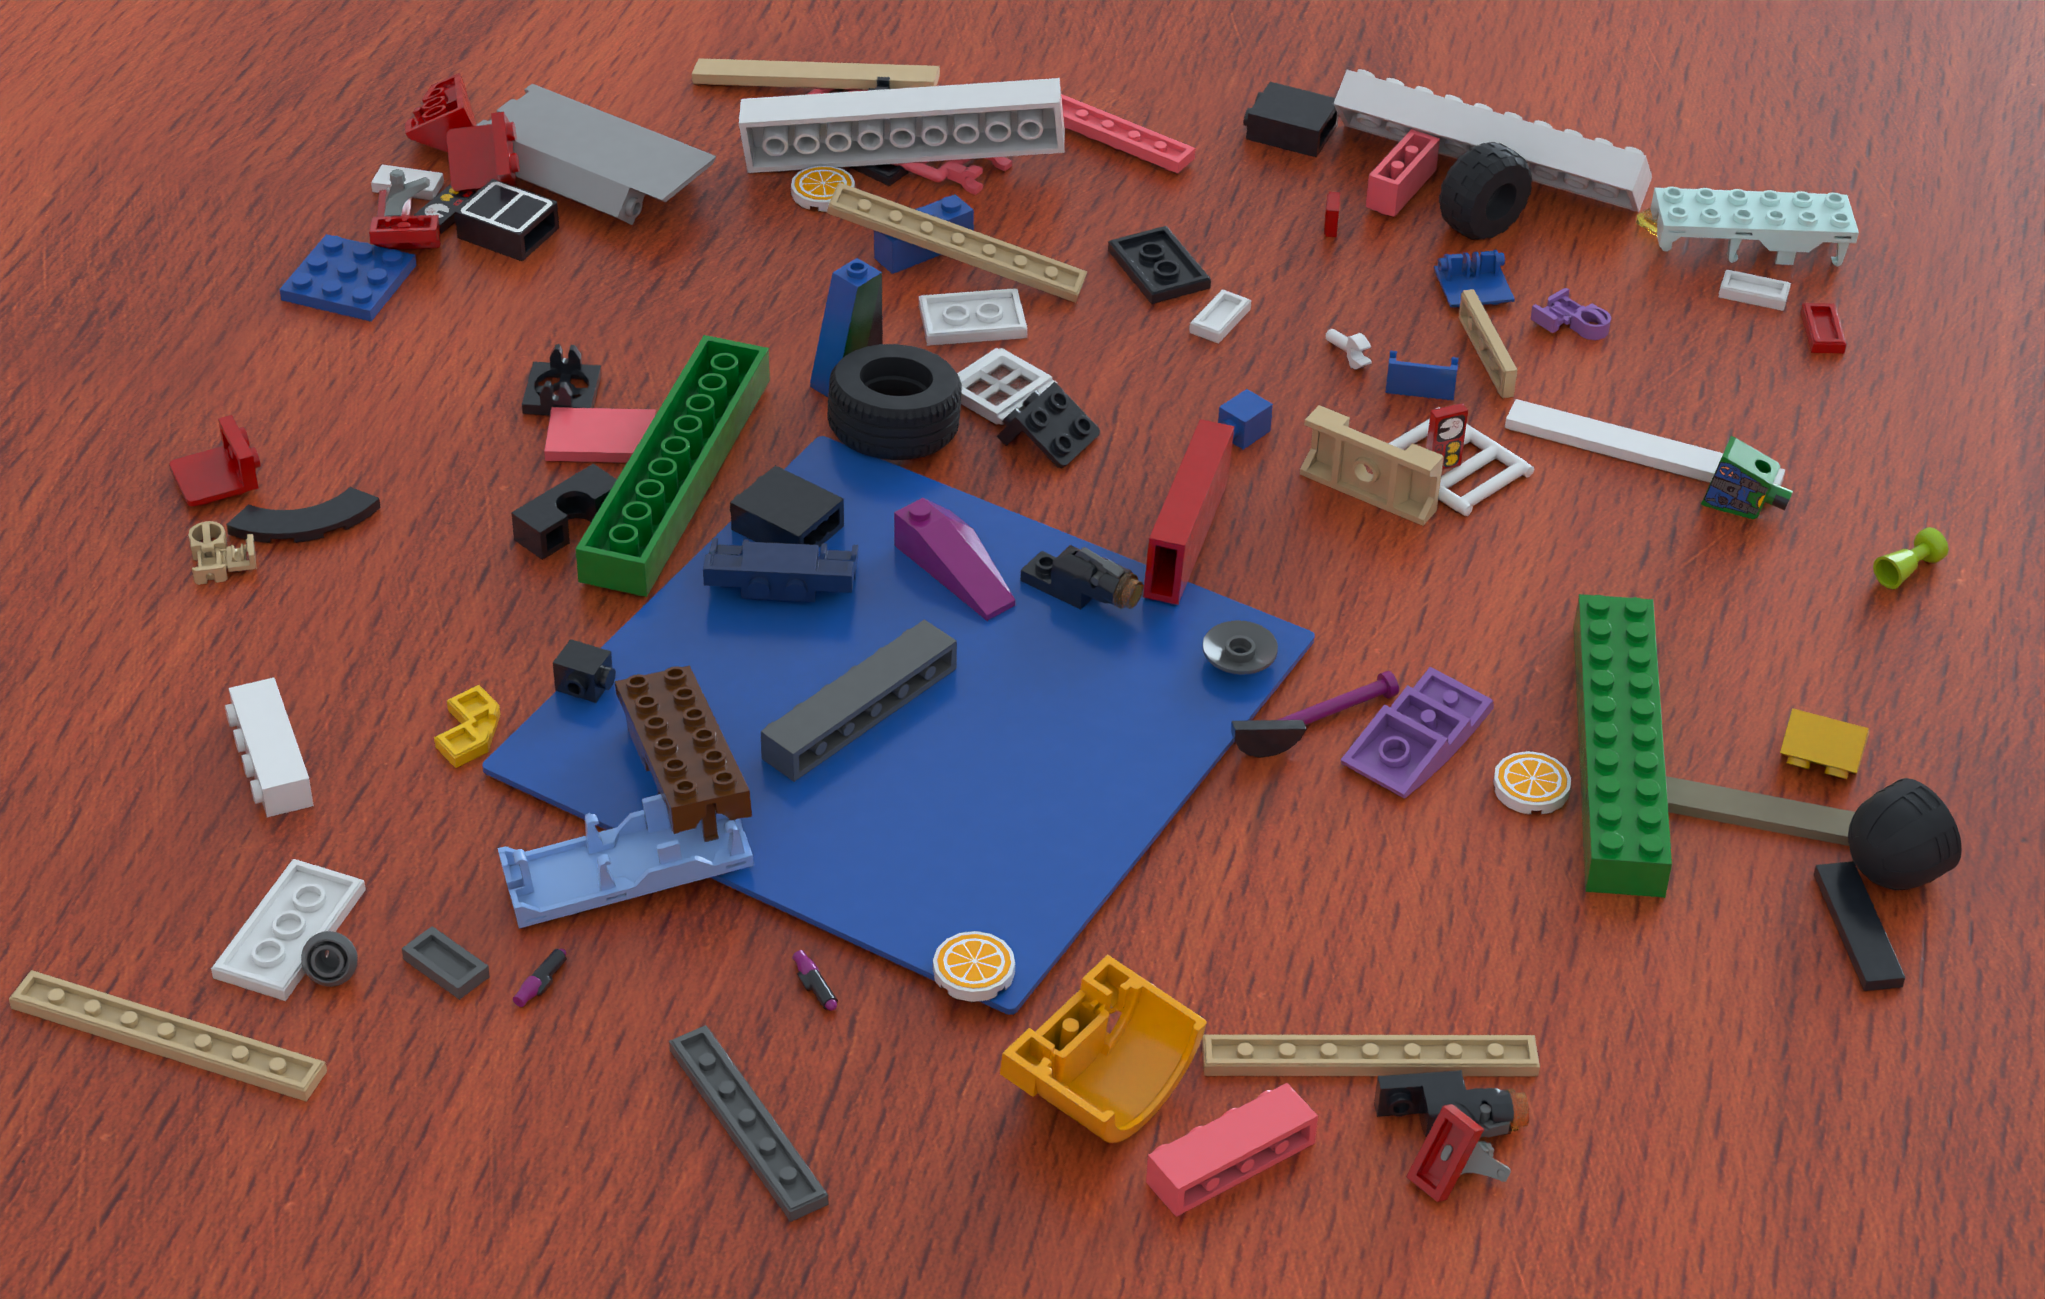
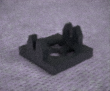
(541, 399)

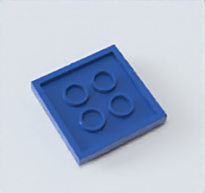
(348, 277)

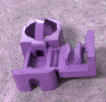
(1564, 310)

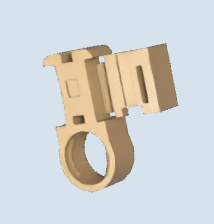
(215, 555)

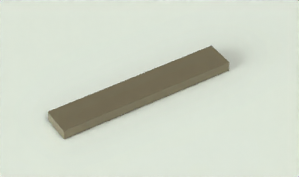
(1758, 811)

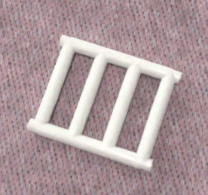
(1490, 451)

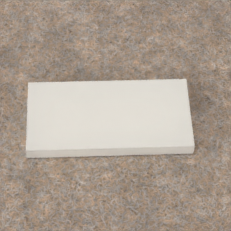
(270, 943)

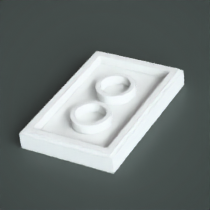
(972, 317)

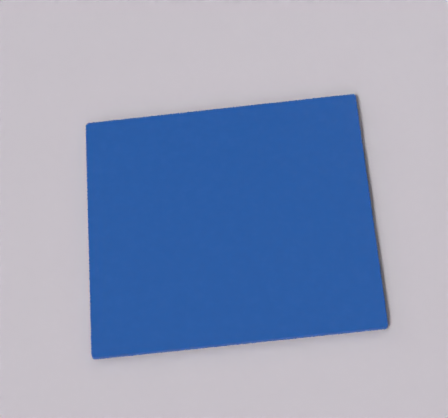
(976, 806)

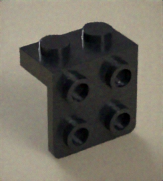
(1052, 424)

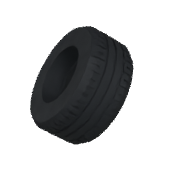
(894, 401)

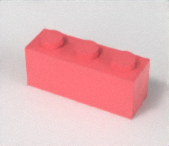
(1402, 173)

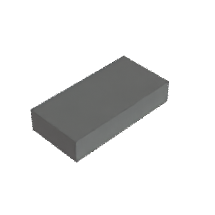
(445, 962)

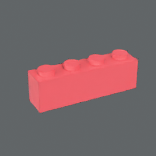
(1231, 1149)

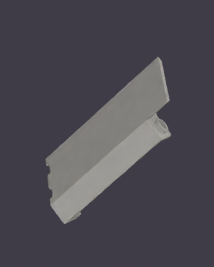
(597, 154)

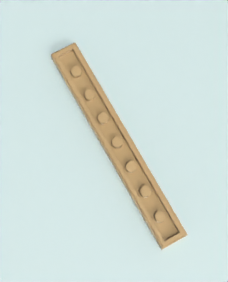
(811, 74)
(956, 242)
(168, 1035)
(1369, 1055)

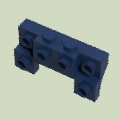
(780, 570)

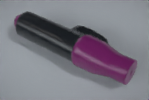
(541, 978)
(813, 980)

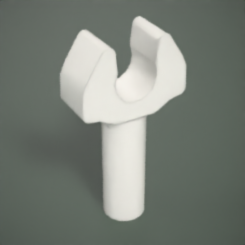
(1352, 345)

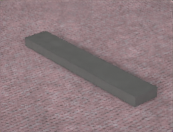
(749, 1123)

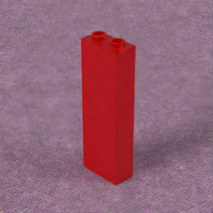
(1188, 512)

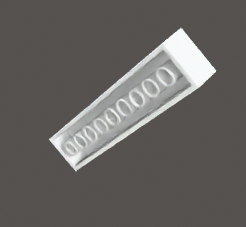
(902, 125)
(1553, 156)

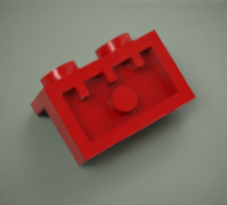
(405, 232)

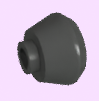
(332, 967)

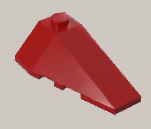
(444, 108)

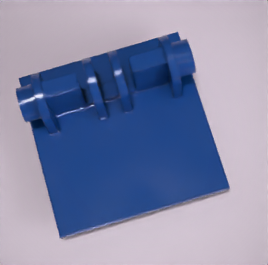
(1480, 273)

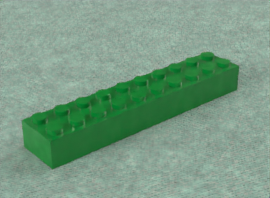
(673, 466)
(1621, 747)

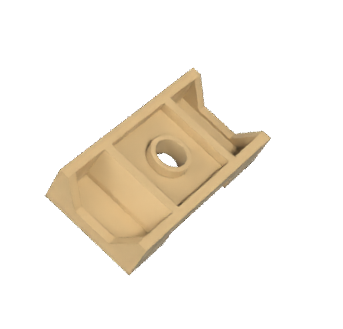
(1401, 479)

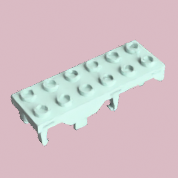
(1778, 219)

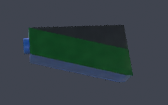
(850, 319)

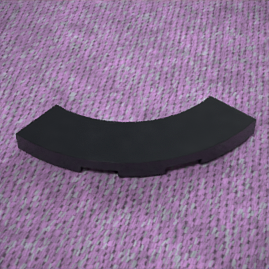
(305, 523)

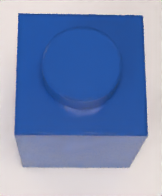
(1249, 416)

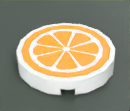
(817, 185)
(1532, 782)
(974, 966)

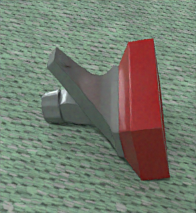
(399, 196)
(1452, 1151)

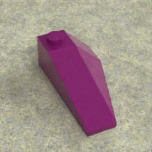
(952, 555)

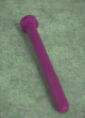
(1385, 685)

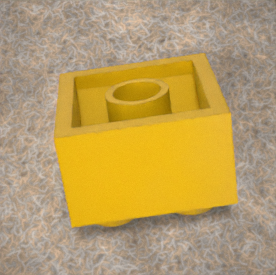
(1824, 742)

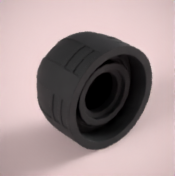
(1904, 836)

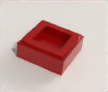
(1332, 214)

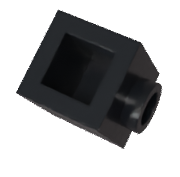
(583, 671)

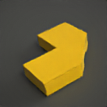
(474, 735)

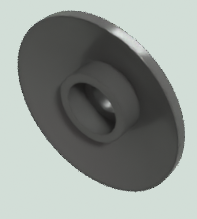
(1240, 647)

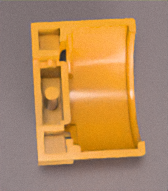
(1105, 1078)

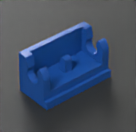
(1421, 379)

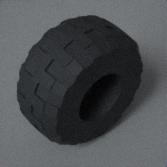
(1485, 191)

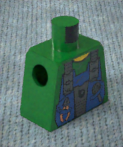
(1745, 482)

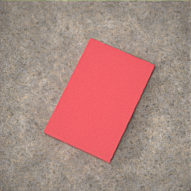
(595, 434)

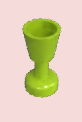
(1897, 566)

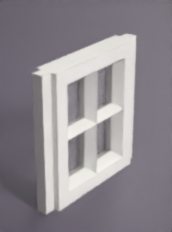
(1000, 384)

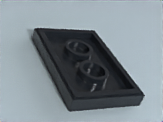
(1159, 264)

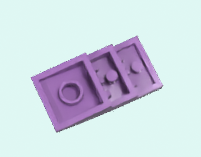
(1417, 732)

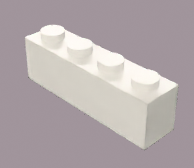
(269, 747)

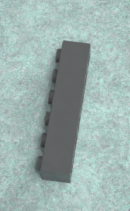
(858, 700)

